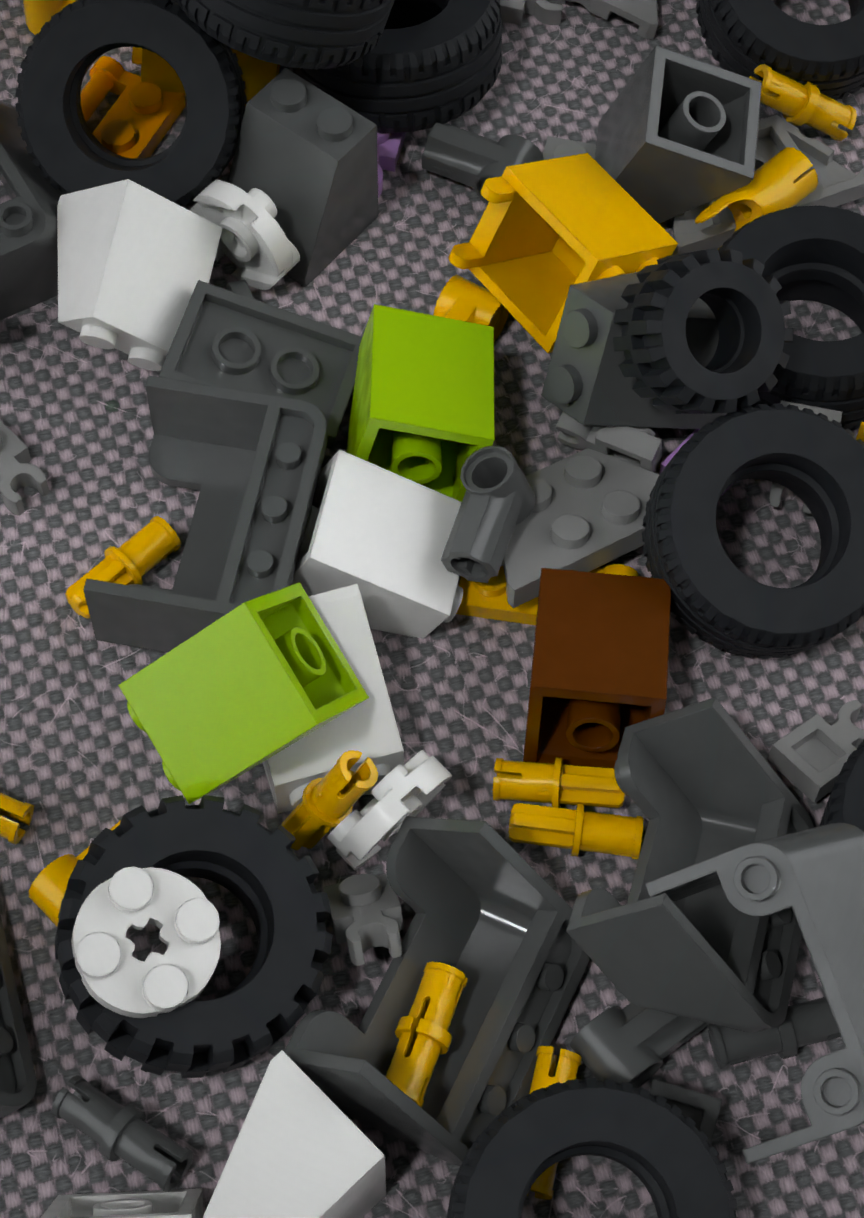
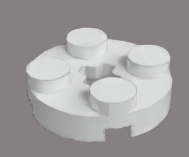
(248, 233)
(399, 794)
(160, 982)

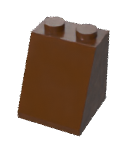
(595, 664)

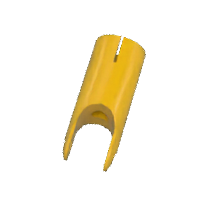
(773, 189)

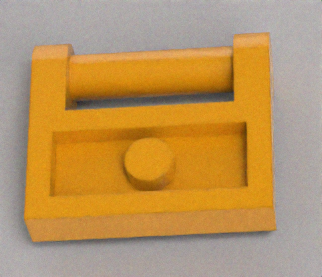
(139, 114)

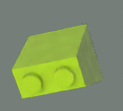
(423, 396)
(242, 691)

